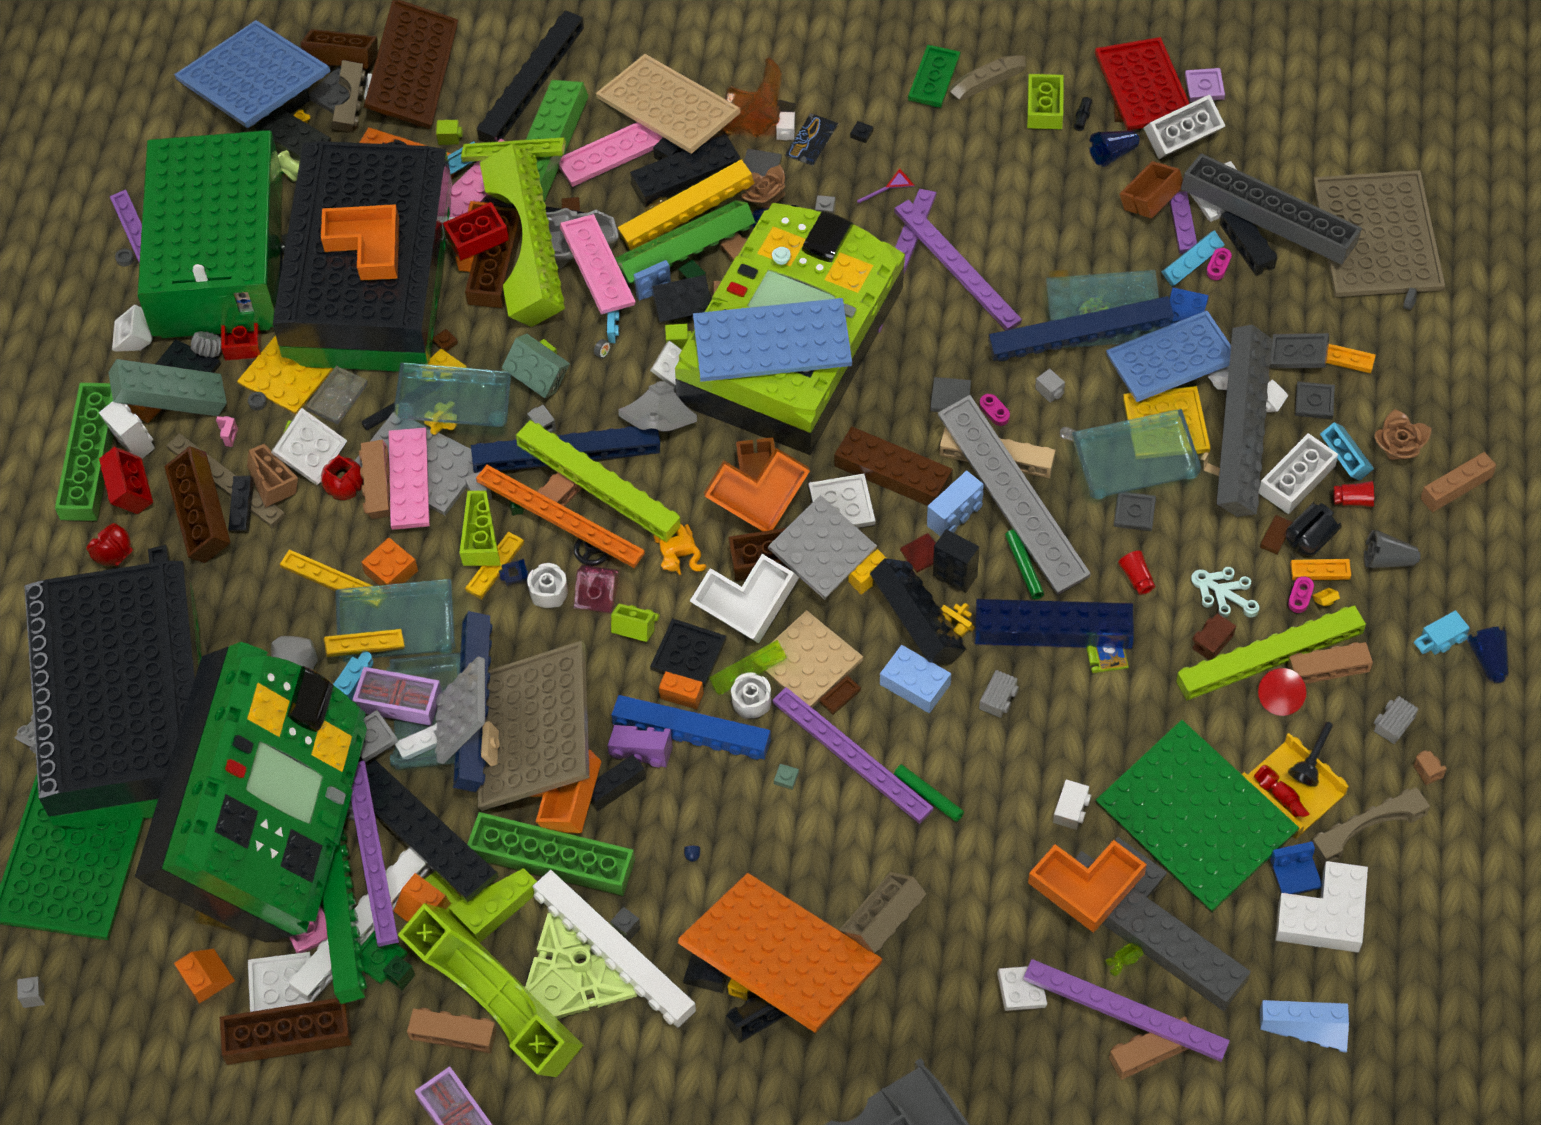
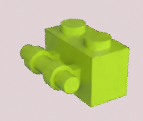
(633, 622)

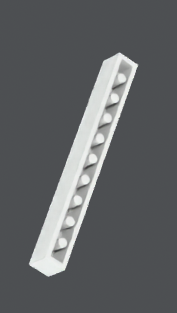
(614, 949)
(317, 968)

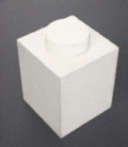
(786, 126)

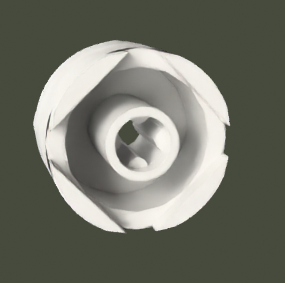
(547, 586)
(751, 695)

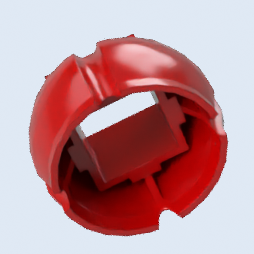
(346, 486)
(111, 546)

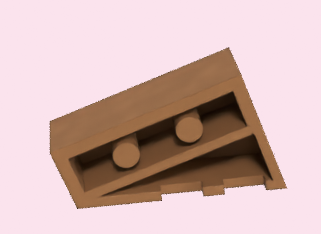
(270, 475)

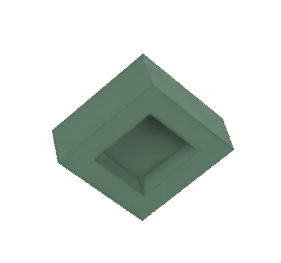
(786, 776)

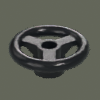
(589, 551)

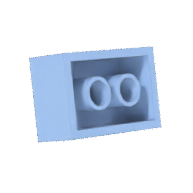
(955, 504)
(915, 679)

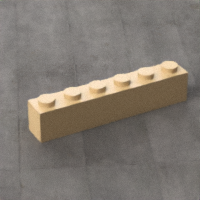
(1029, 458)

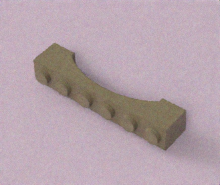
(1407, 806)

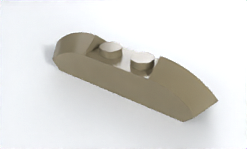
(988, 76)

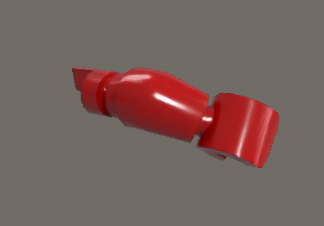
(1281, 791)

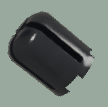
(1312, 529)

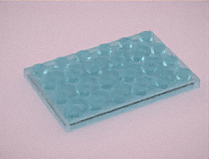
(1097, 292)

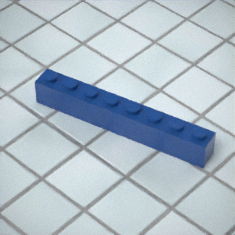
(693, 727)

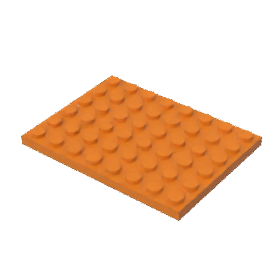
(780, 952)

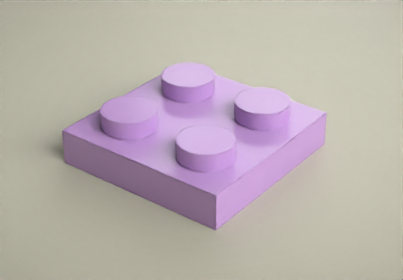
(1204, 83)

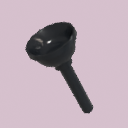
(1305, 770)

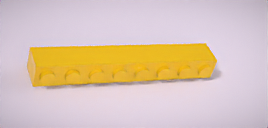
(686, 205)

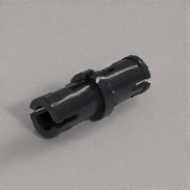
(1084, 107)

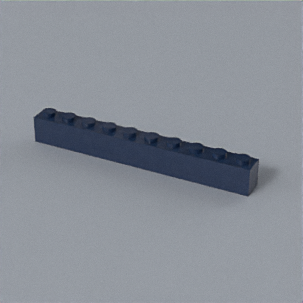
(1080, 328)
(596, 444)
(474, 644)

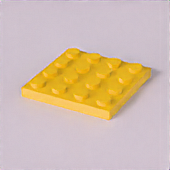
(282, 378)
(1170, 400)

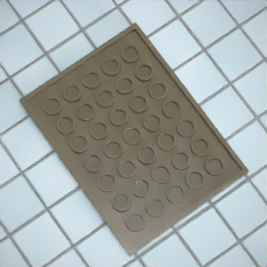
(1396, 234)
(540, 723)

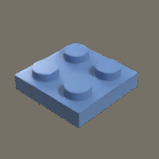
(650, 277)

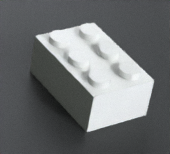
(127, 429)

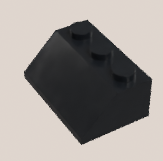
(704, 975)
(752, 1018)

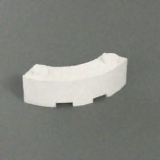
(1276, 394)

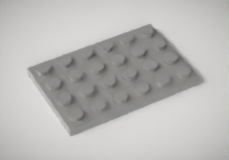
(447, 463)

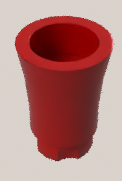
(1355, 494)
(1137, 571)

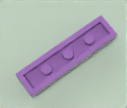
(1183, 222)

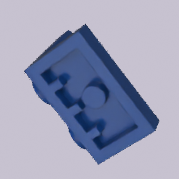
(1186, 304)
(1296, 868)

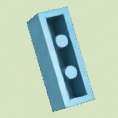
(1348, 452)

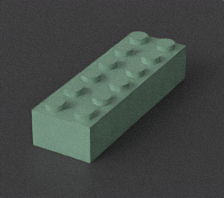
(167, 387)

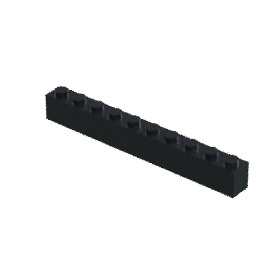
(530, 78)

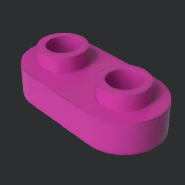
(1217, 264)
(993, 408)
(1301, 596)

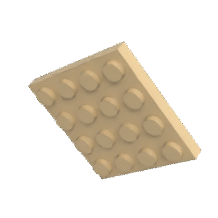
(814, 659)

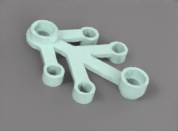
(1223, 590)

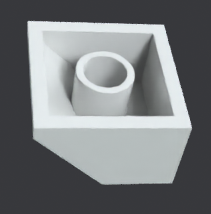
(131, 331)

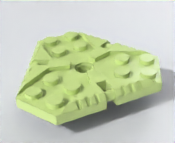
(563, 983)

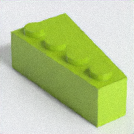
(478, 533)
(494, 904)

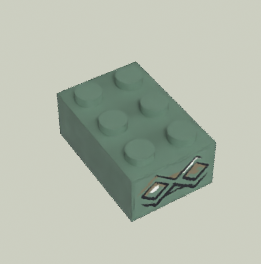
(535, 365)

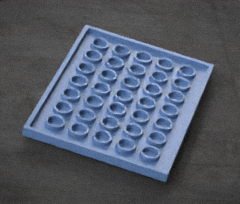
(252, 73)

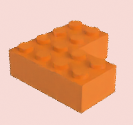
(369, 231)
(759, 499)
(567, 806)
(1087, 892)

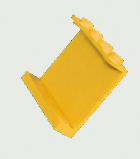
(1315, 799)

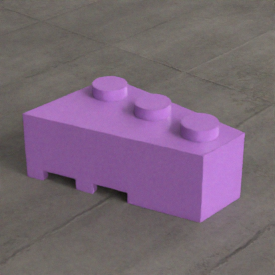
(646, 746)

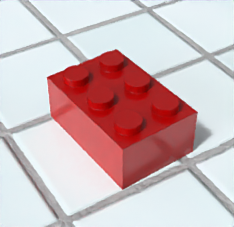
(475, 231)
(241, 343)
(125, 480)

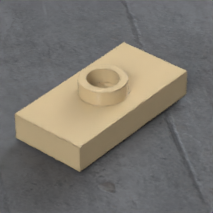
(490, 743)

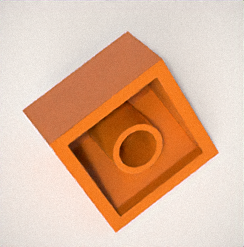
(415, 894)
(204, 973)

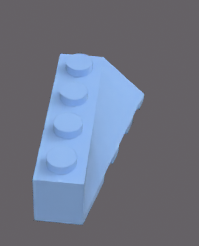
(1308, 1021)

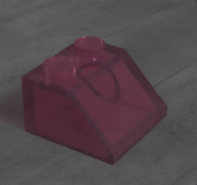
(596, 588)

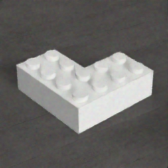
(748, 607)
(1327, 921)

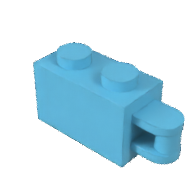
(1443, 634)
(350, 676)

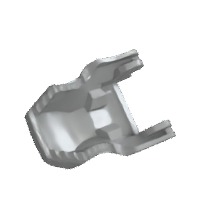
(562, 251)
(295, 649)

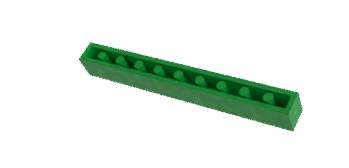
(342, 928)

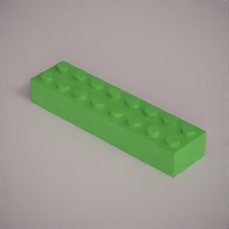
(557, 119)
(687, 239)
(88, 440)
(543, 849)

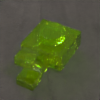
(1127, 955)

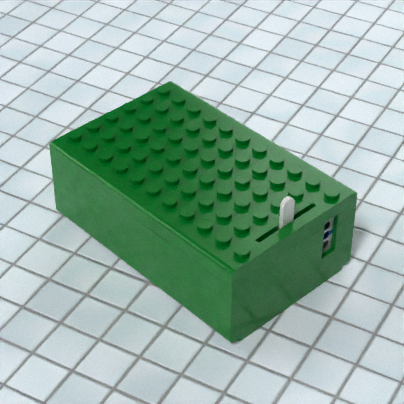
(210, 233)

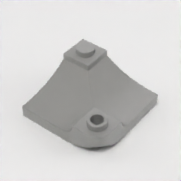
(658, 409)

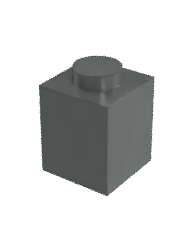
(626, 923)

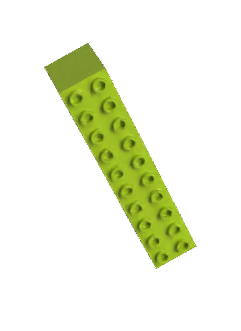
(534, 285)
(528, 1025)

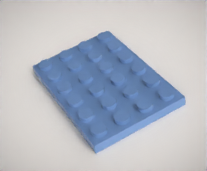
(1171, 356)

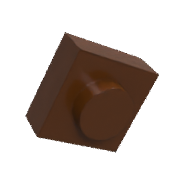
(445, 340)

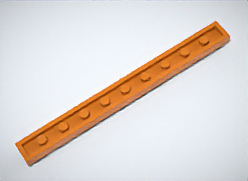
(560, 516)

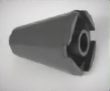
(1389, 551)

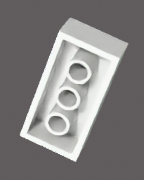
(1184, 126)
(1298, 473)

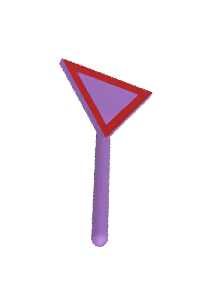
(899, 180)

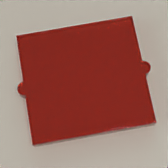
(919, 552)

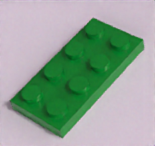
(934, 76)

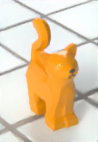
(678, 546)

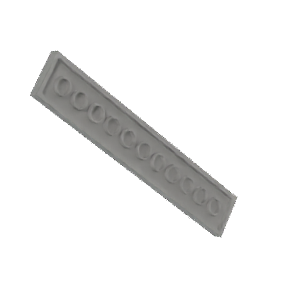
(1014, 495)

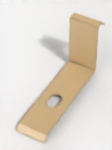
(1208, 467)

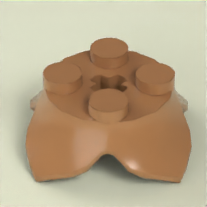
(766, 188)
(1398, 427)

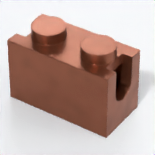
(1213, 637)

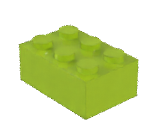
(1045, 101)

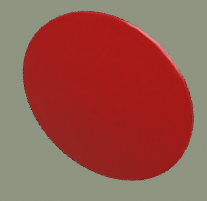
(1282, 691)

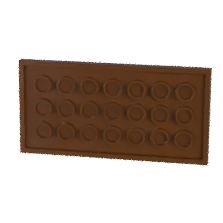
(411, 63)

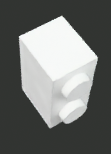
(1071, 805)

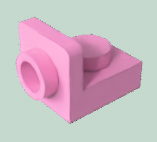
(228, 429)

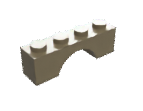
(344, 114)

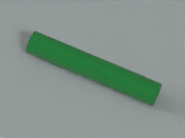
(1024, 564)
(928, 793)

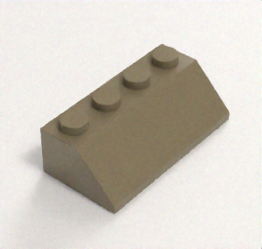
(883, 911)

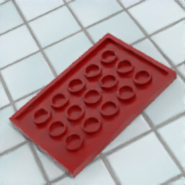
(1141, 81)

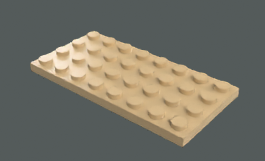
(668, 103)

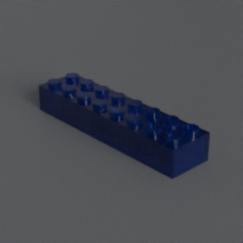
(1054, 623)

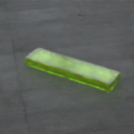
(754, 663)

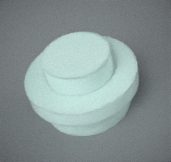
(781, 255)

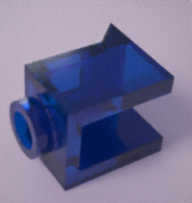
(521, 567)

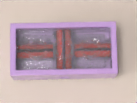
(397, 695)
(449, 1101)

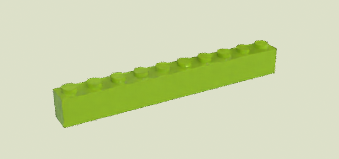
(598, 480)
(1270, 652)

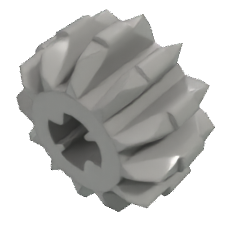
(206, 344)

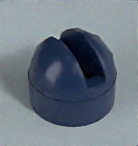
(692, 853)

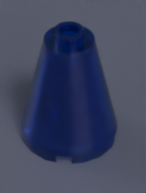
(1112, 145)
(1491, 652)

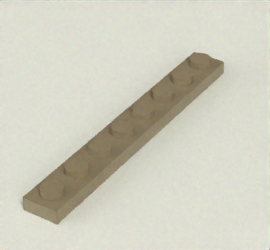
(224, 480)

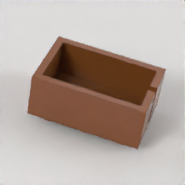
(1151, 189)
(751, 462)

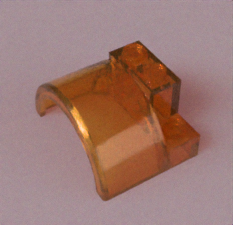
(757, 108)

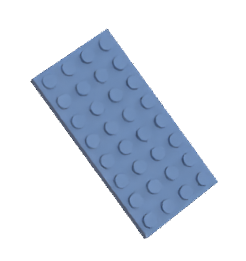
(772, 339)

